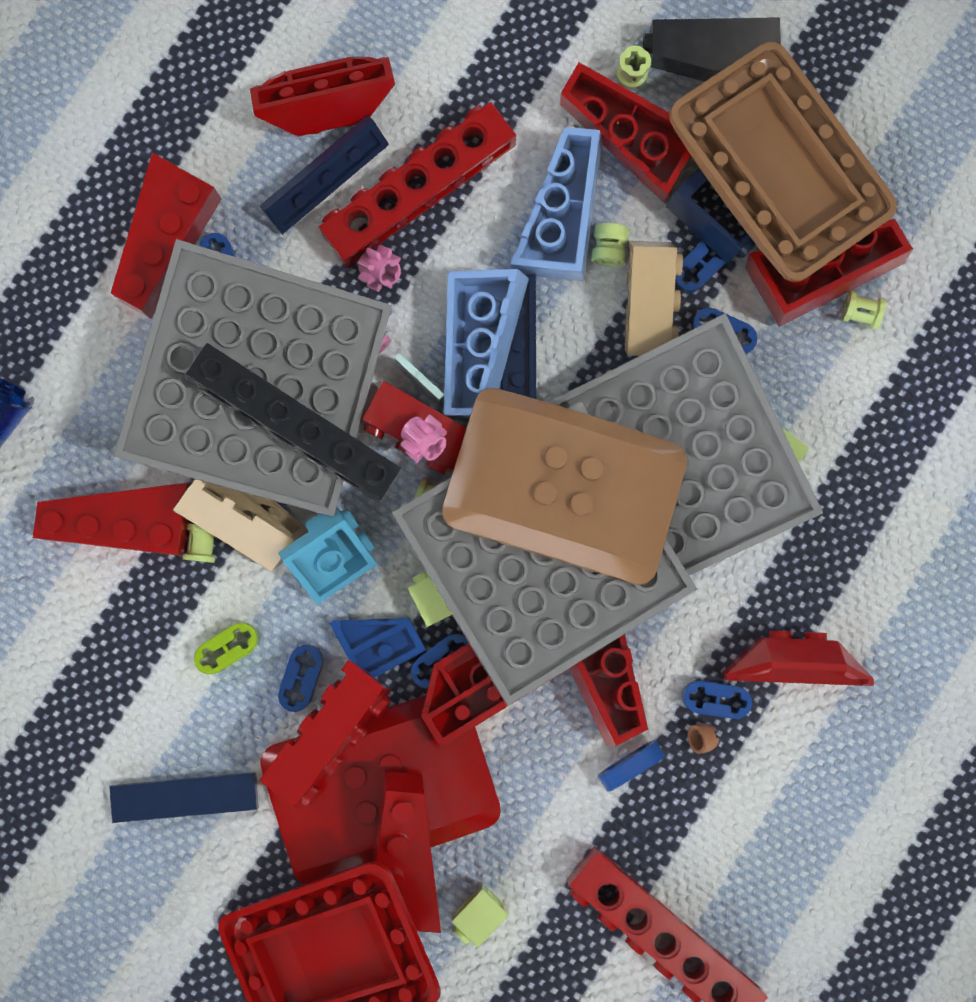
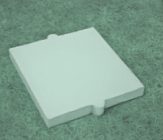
(419, 379)

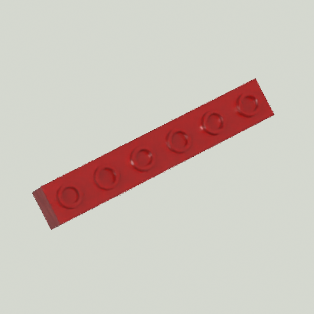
(411, 203)
(599, 870)

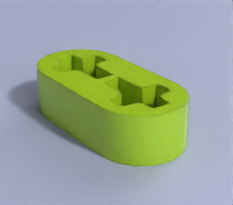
(221, 641)

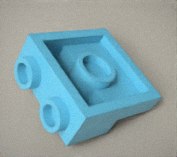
(329, 554)

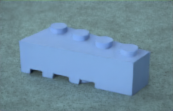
(561, 221)
(479, 333)

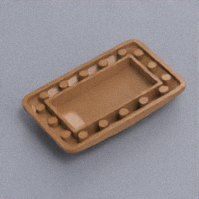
(782, 161)
(565, 486)

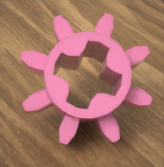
(379, 268)
(423, 438)

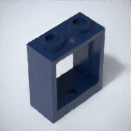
(702, 223)

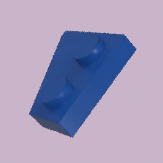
(378, 642)

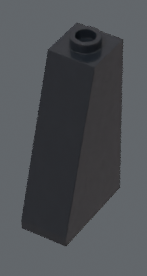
(706, 45)

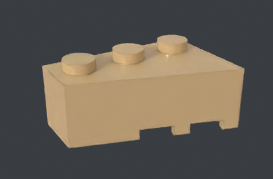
(651, 295)
(241, 520)

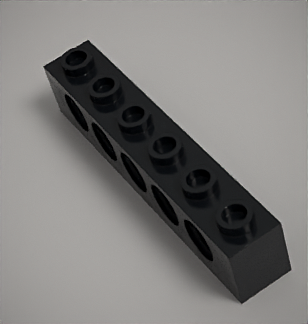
(292, 422)

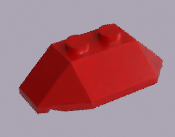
(323, 94)
(797, 661)
(459, 696)

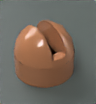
(702, 738)

